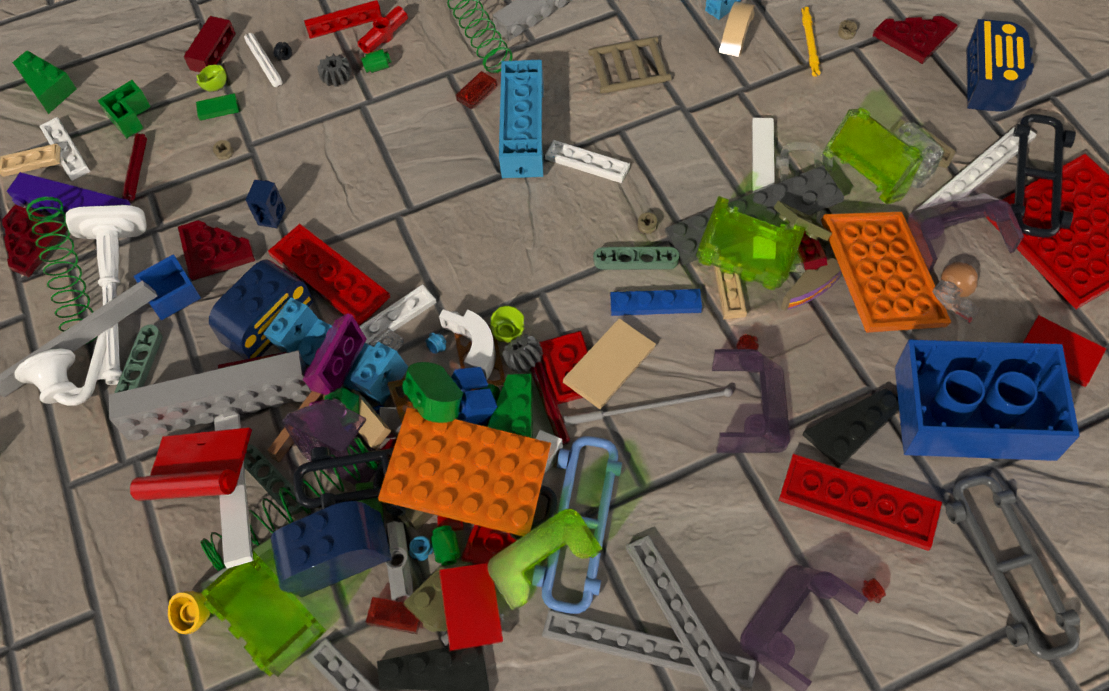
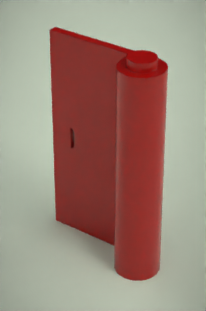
(194, 465)

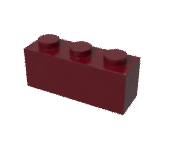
(209, 43)

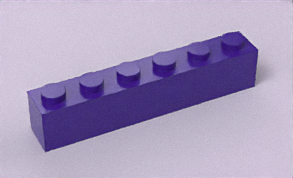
(29, 187)

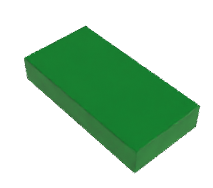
(217, 107)

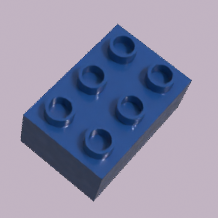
(985, 400)

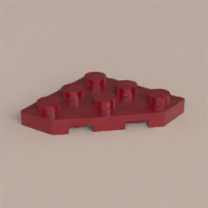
(916, 36)
(21, 240)
(212, 249)

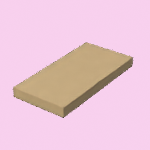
(609, 363)

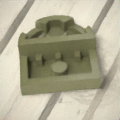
(427, 604)

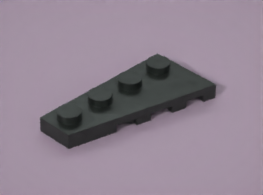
(851, 428)
(435, 671)

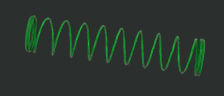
(492, 51)
(49, 219)
(218, 562)

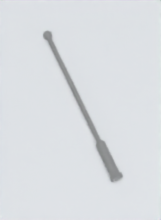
(598, 415)

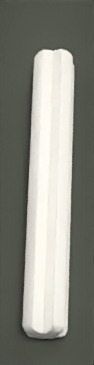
(263, 59)

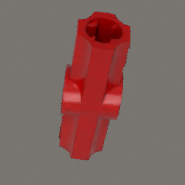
(382, 30)

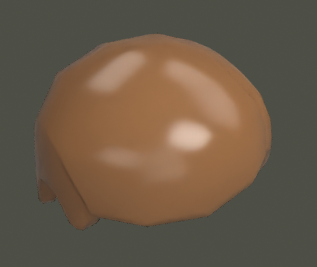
(963, 276)

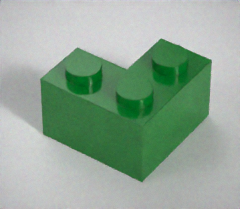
(123, 107)

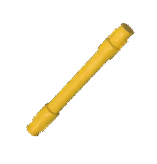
(813, 58)

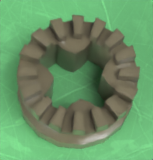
(851, 26)
(220, 145)
(652, 226)

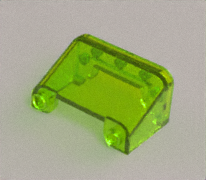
(875, 154)

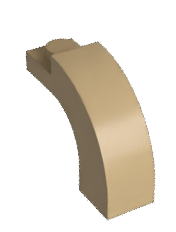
(736, 28)

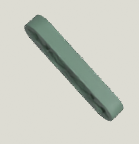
(636, 262)
(142, 365)
(270, 479)

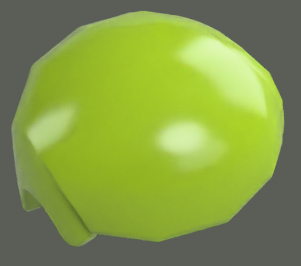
(212, 78)
(507, 323)

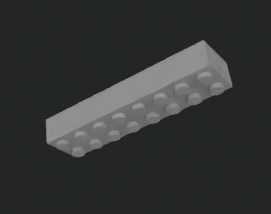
(209, 394)

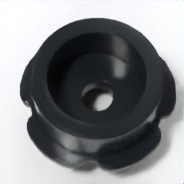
(286, 51)

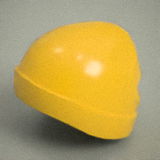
(187, 612)

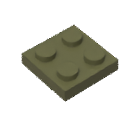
(794, 216)

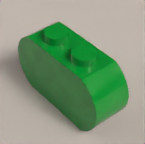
(432, 392)

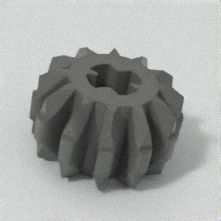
(334, 70)
(522, 353)

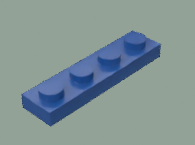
(656, 302)

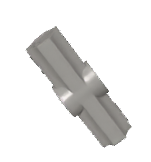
(399, 576)

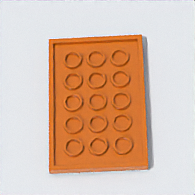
(885, 271)
(466, 473)

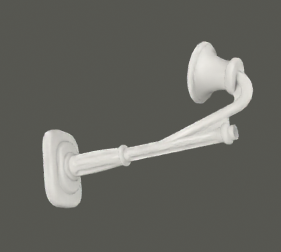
(50, 367)

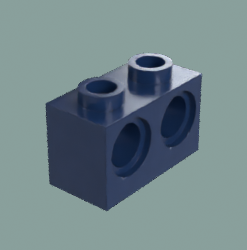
(265, 203)

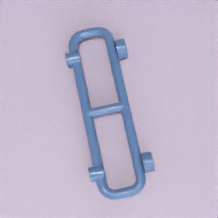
(545, 576)

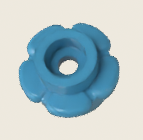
(436, 343)
(417, 542)

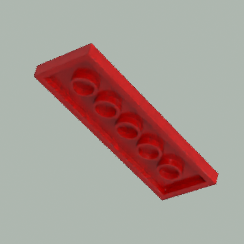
(329, 274)
(861, 502)

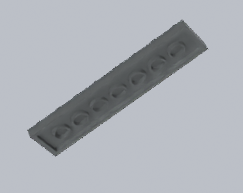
(804, 192)

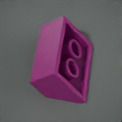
(335, 356)

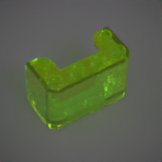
(748, 246)
(512, 563)
(262, 614)

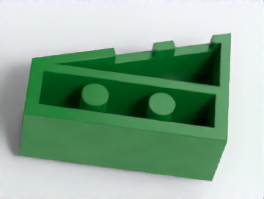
(45, 80)
(515, 406)

